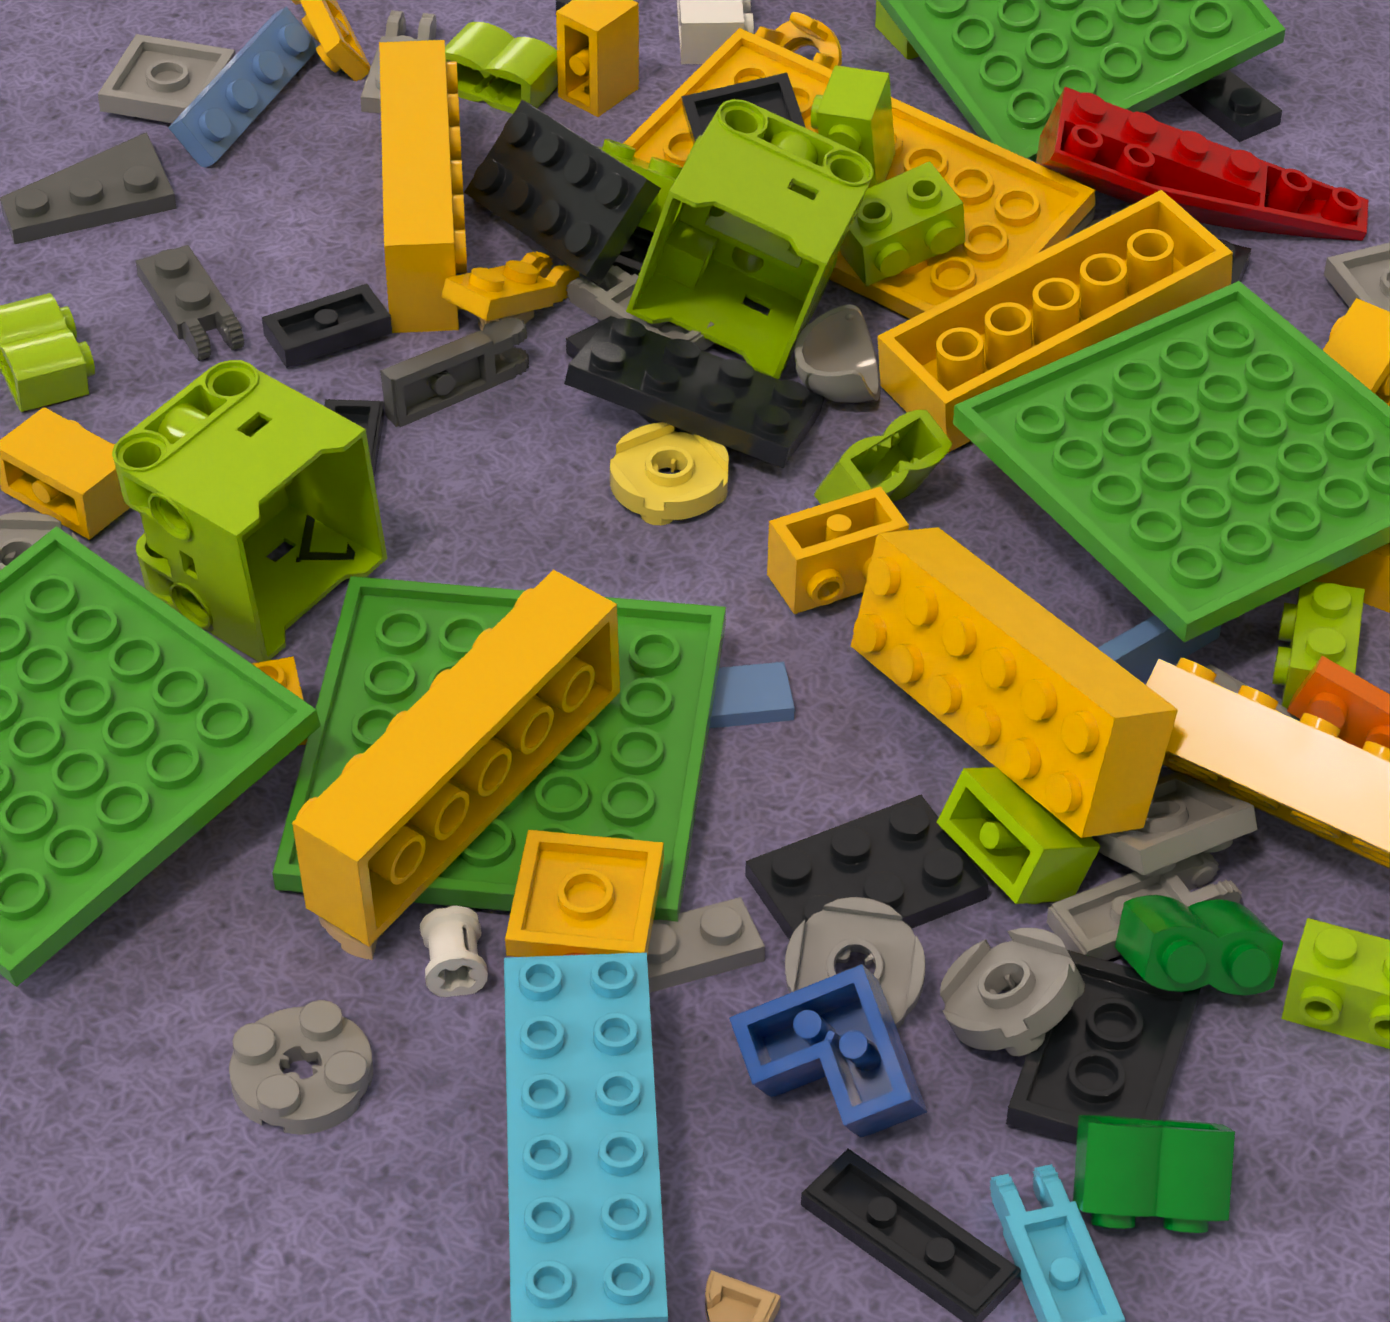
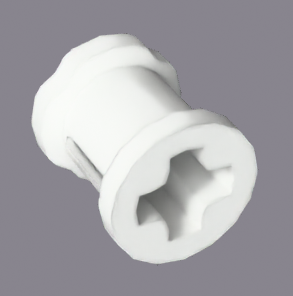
(452, 946)

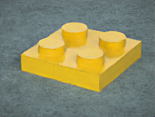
(584, 895)

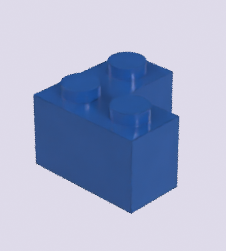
(839, 1033)

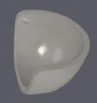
(838, 357)

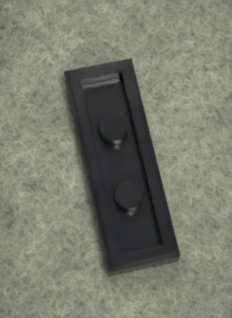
(911, 1238)

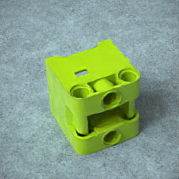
(752, 220)
(230, 479)

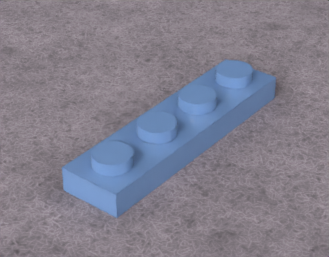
(243, 88)

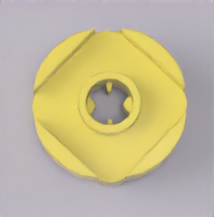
(664, 496)

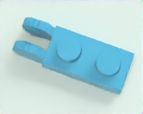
(1054, 1252)

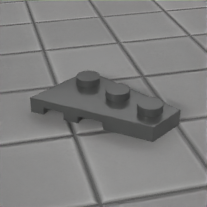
(91, 193)

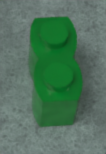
(1198, 945)
(1153, 1170)

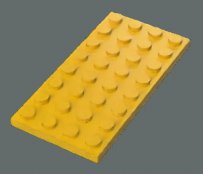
(1008, 200)

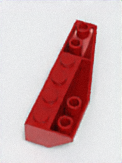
(1218, 186)

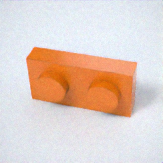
(1346, 702)

